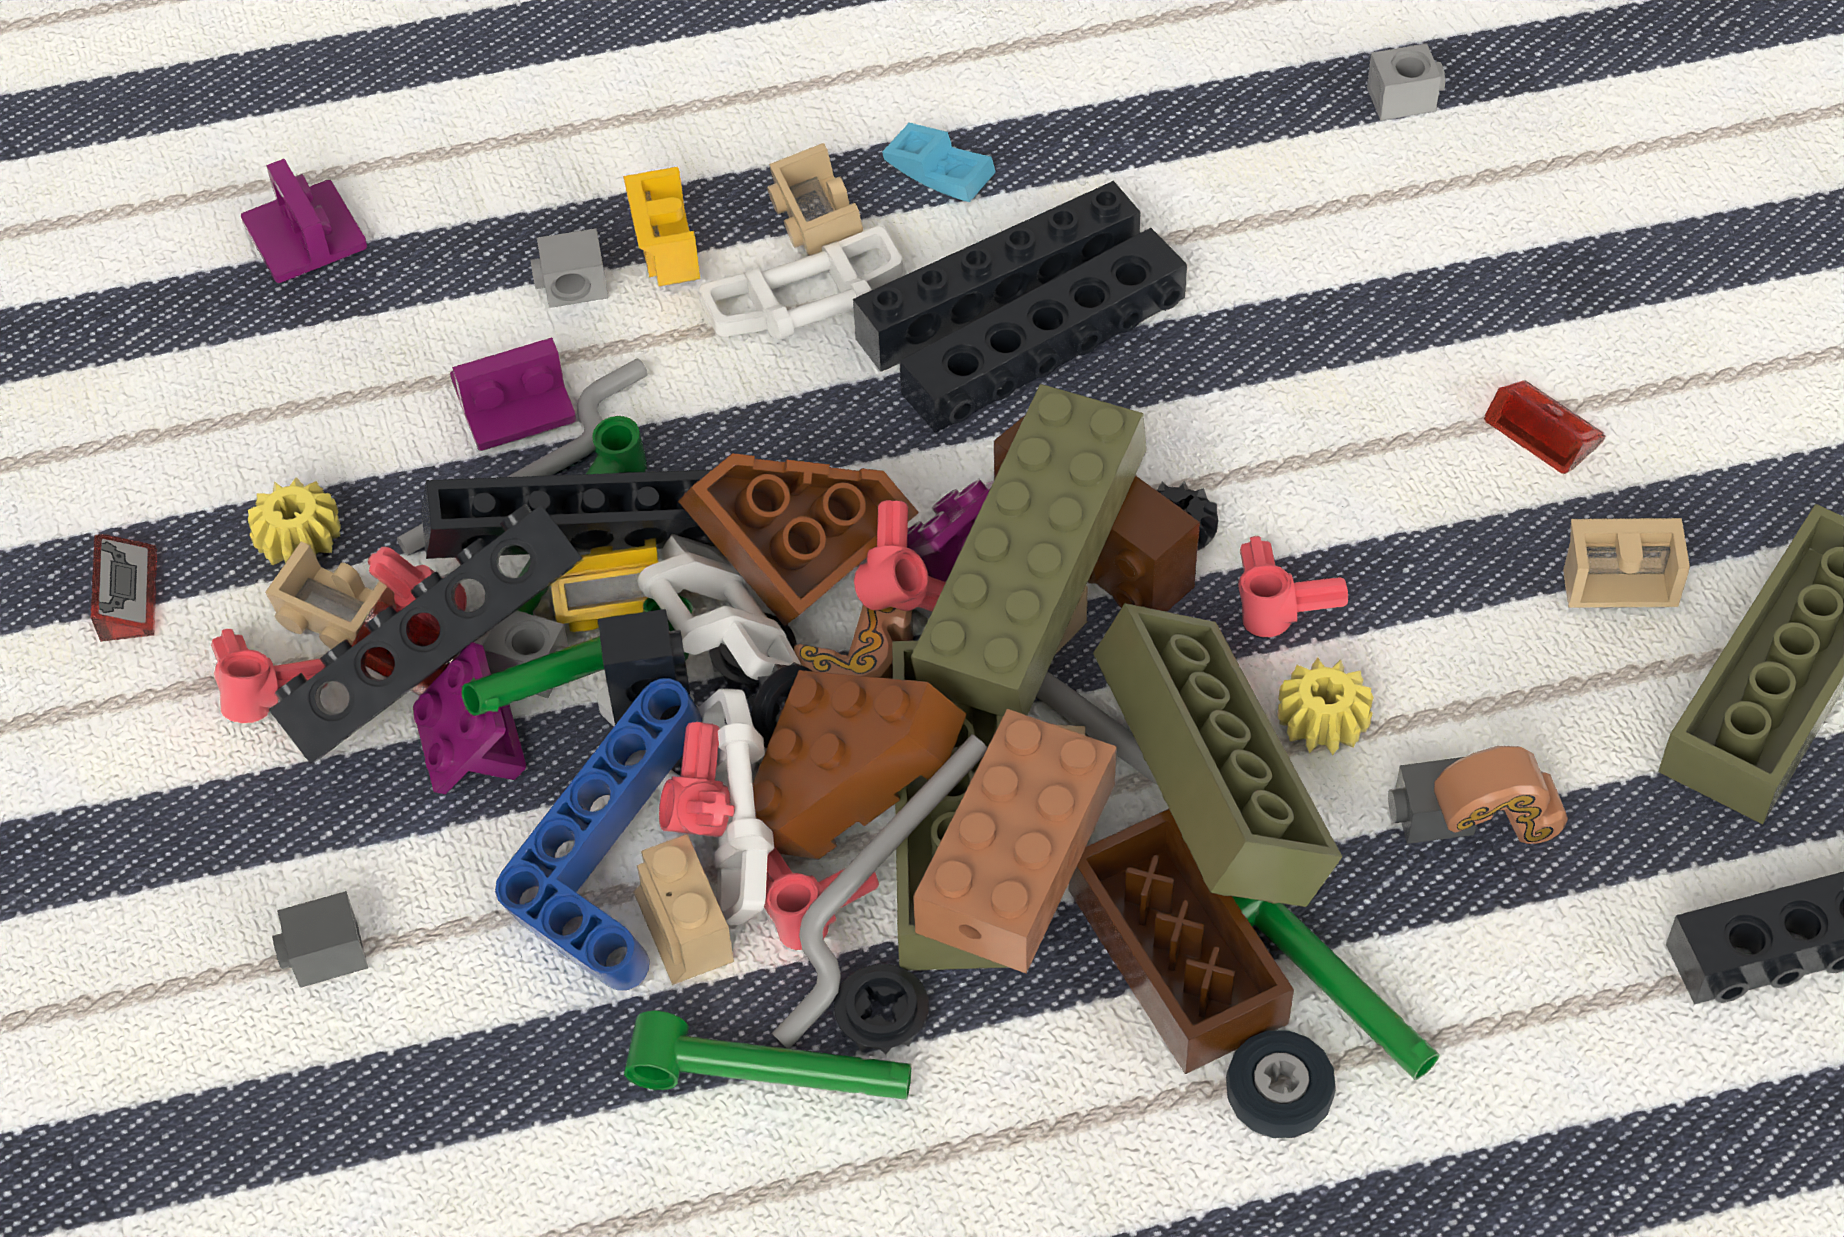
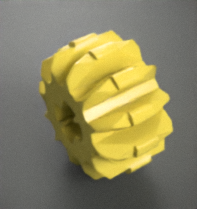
(293, 516)
(1325, 706)

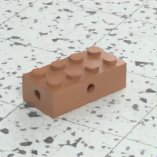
(1015, 840)

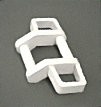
(774, 316)
(741, 627)
(747, 840)

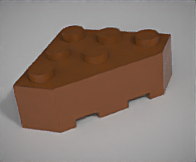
(790, 524)
(847, 753)

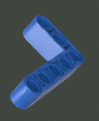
(595, 835)

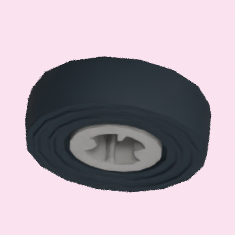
(1287, 1112)

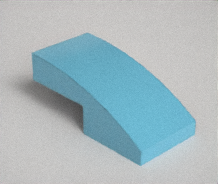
(932, 161)

